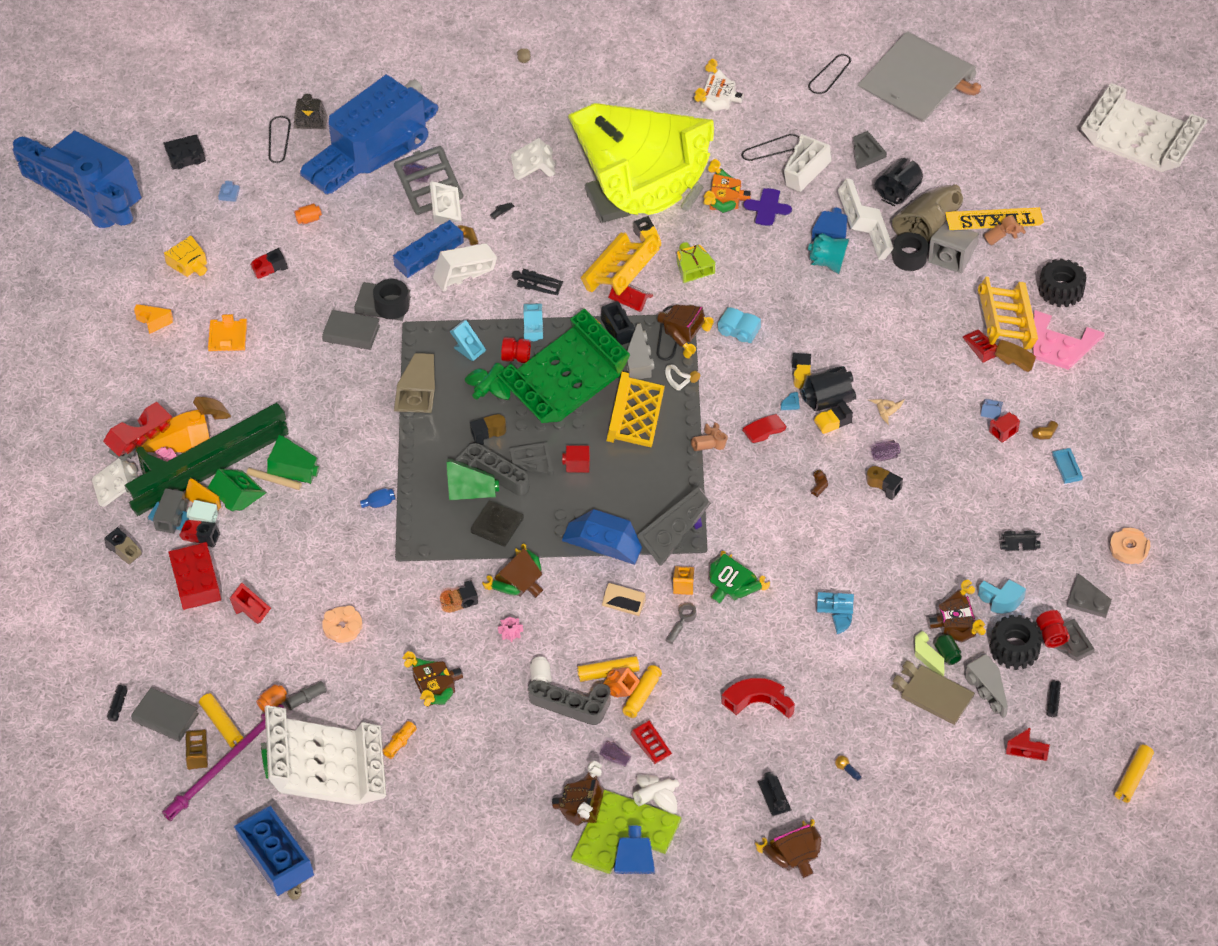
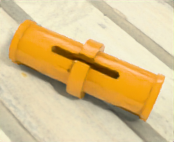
(399, 739)

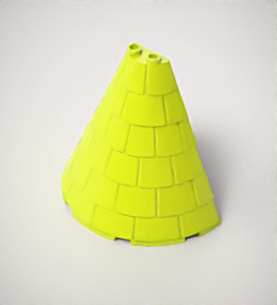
(653, 161)

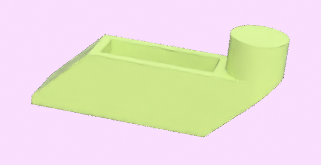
(927, 654)

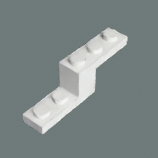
(865, 219)

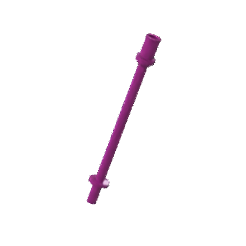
(181, 801)

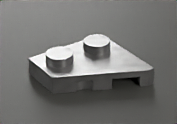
(1089, 598)
(1078, 644)

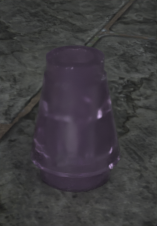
(615, 754)

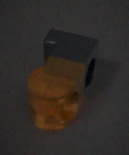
(459, 598)

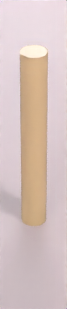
(275, 479)

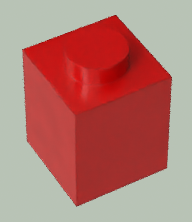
(576, 459)

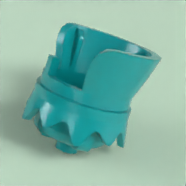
(828, 252)

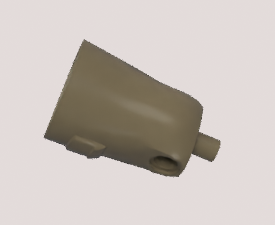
(928, 211)

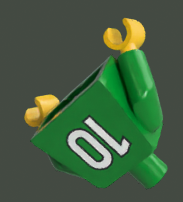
(733, 579)

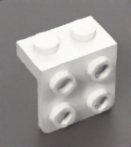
(531, 158)
(111, 481)

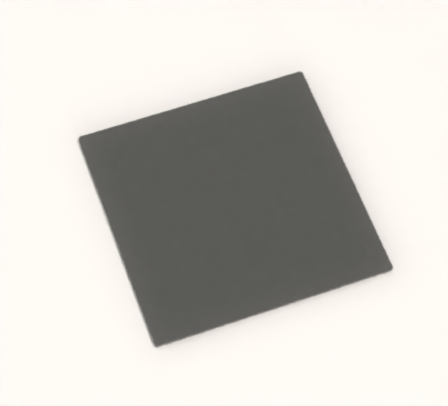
(622, 477)

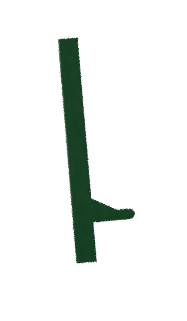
(160, 473)

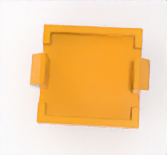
(227, 334)

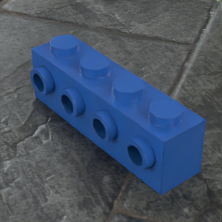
(428, 248)

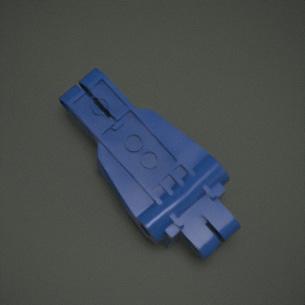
(370, 133)
(83, 175)

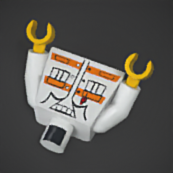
(718, 91)

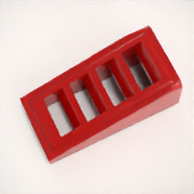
(983, 355)
(641, 741)

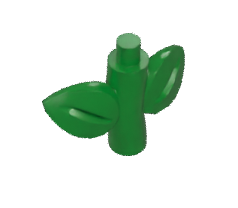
(488, 382)

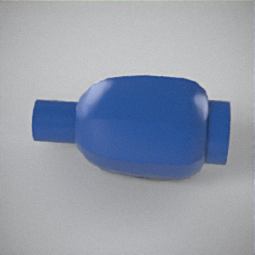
(378, 498)

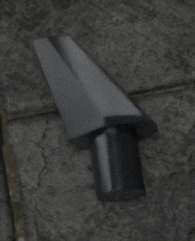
(501, 210)

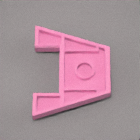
(1060, 348)

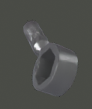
(678, 627)

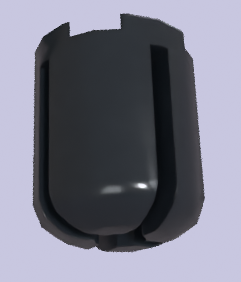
(899, 181)

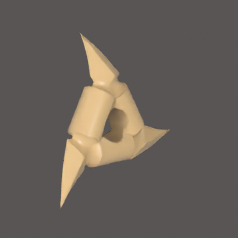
(884, 413)

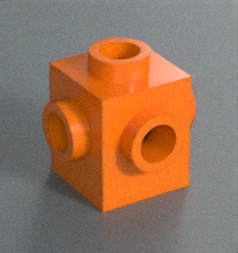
(621, 682)

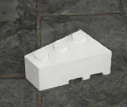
(806, 163)
(462, 263)

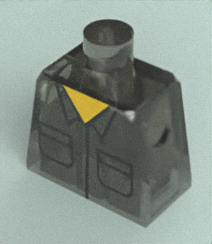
(310, 113)

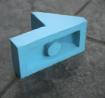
(467, 341)

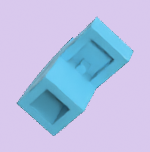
(533, 322)
(1002, 600)

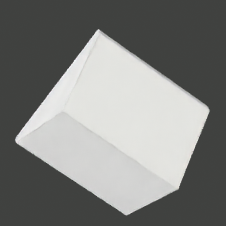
(445, 203)

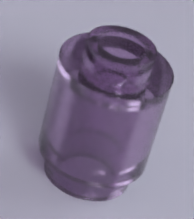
(414, 167)
(885, 450)

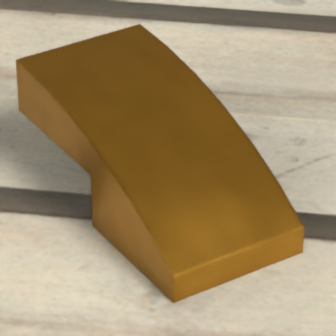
(1015, 354)
(211, 406)

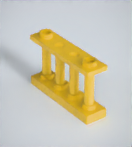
(615, 253)
(1021, 307)

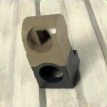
(122, 546)

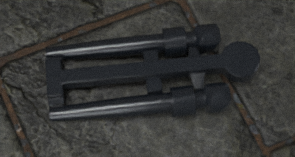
(534, 277)

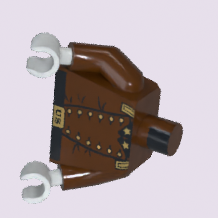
(582, 798)

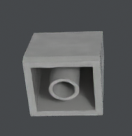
(952, 248)

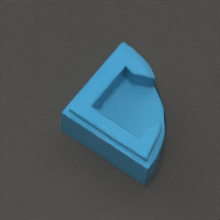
(791, 402)
(841, 622)

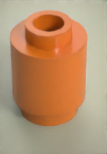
(307, 214)
(272, 697)

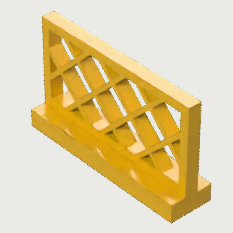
(619, 411)

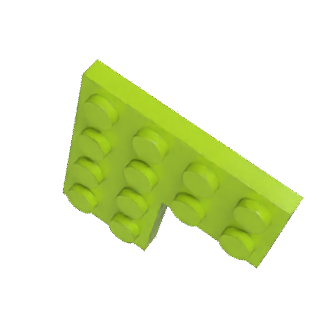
(601, 839)

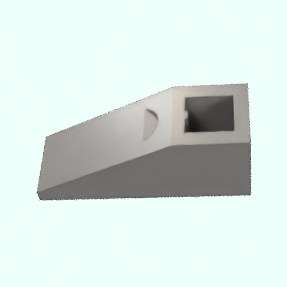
(639, 363)
(988, 681)

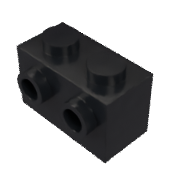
(617, 322)

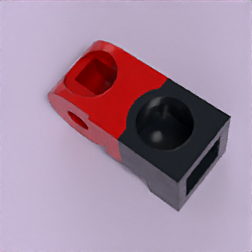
(269, 263)
(200, 532)

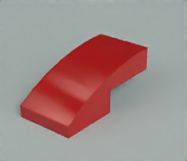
(762, 428)

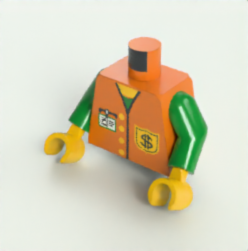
(725, 190)

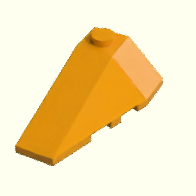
(183, 433)

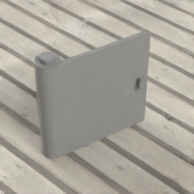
(916, 76)

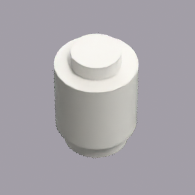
(540, 670)

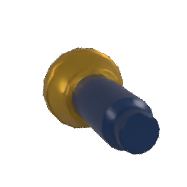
(843, 763)

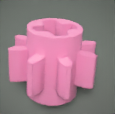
(165, 454)
(510, 628)

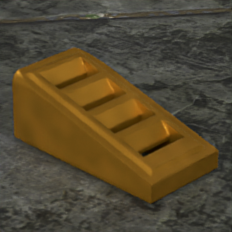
(198, 760)

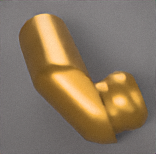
(469, 234)
(1045, 432)

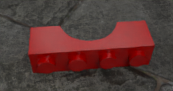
(125, 438)

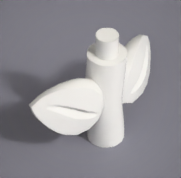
(658, 790)

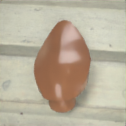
(968, 88)

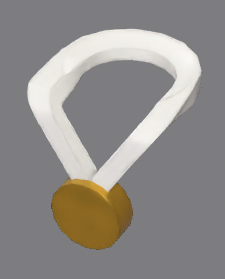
(693, 377)

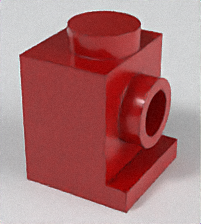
(1004, 427)

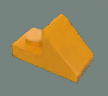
(154, 317)
(683, 580)

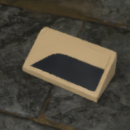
(624, 599)

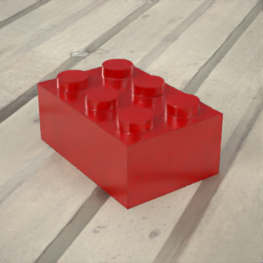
(194, 576)

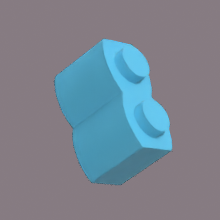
(739, 325)

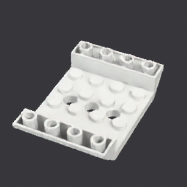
(1116, 126)
(349, 758)

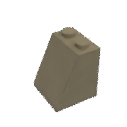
(416, 385)

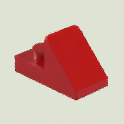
(248, 602)
(1022, 747)

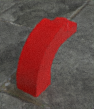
(755, 691)

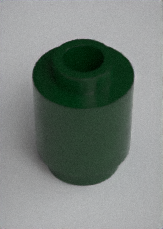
(948, 649)

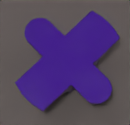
(767, 207)

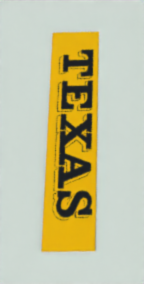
(990, 218)

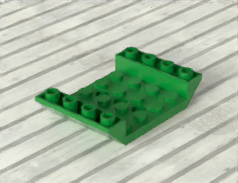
(586, 352)

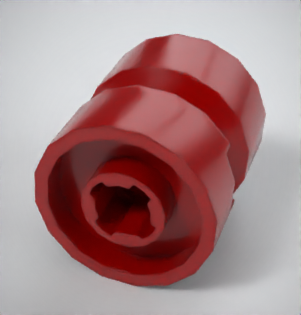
(515, 350)
(1052, 628)

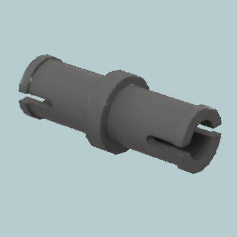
(305, 695)

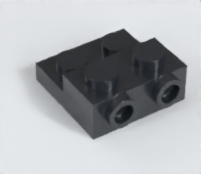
(184, 152)

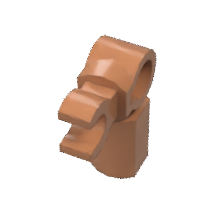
(1008, 225)
(714, 439)

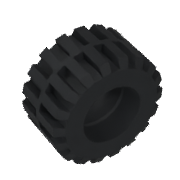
(1058, 292)
(1015, 654)

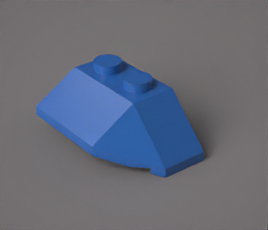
(604, 535)

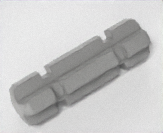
(692, 196)

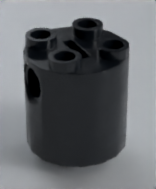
(828, 388)

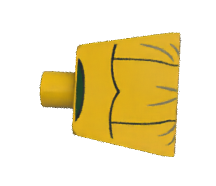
(186, 257)

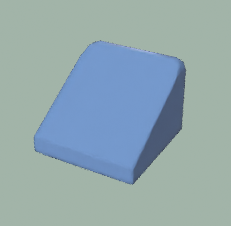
(991, 408)

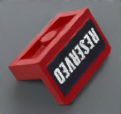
(631, 297)

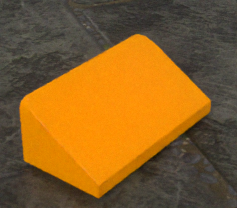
(198, 492)

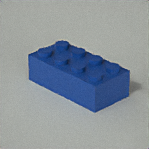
(274, 850)

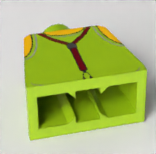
(694, 262)

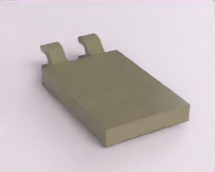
(933, 692)

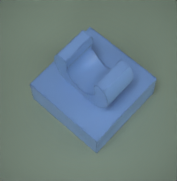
(229, 192)

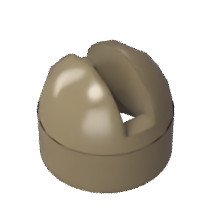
(523, 55)

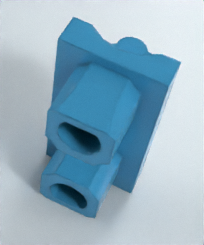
(835, 603)

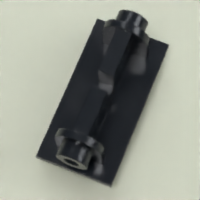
(1027, 539)
(774, 794)

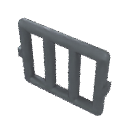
(405, 179)

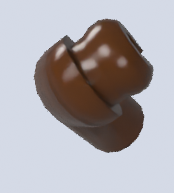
(821, 482)

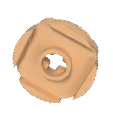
(1130, 555)
(337, 615)

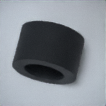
(910, 261)
(391, 308)

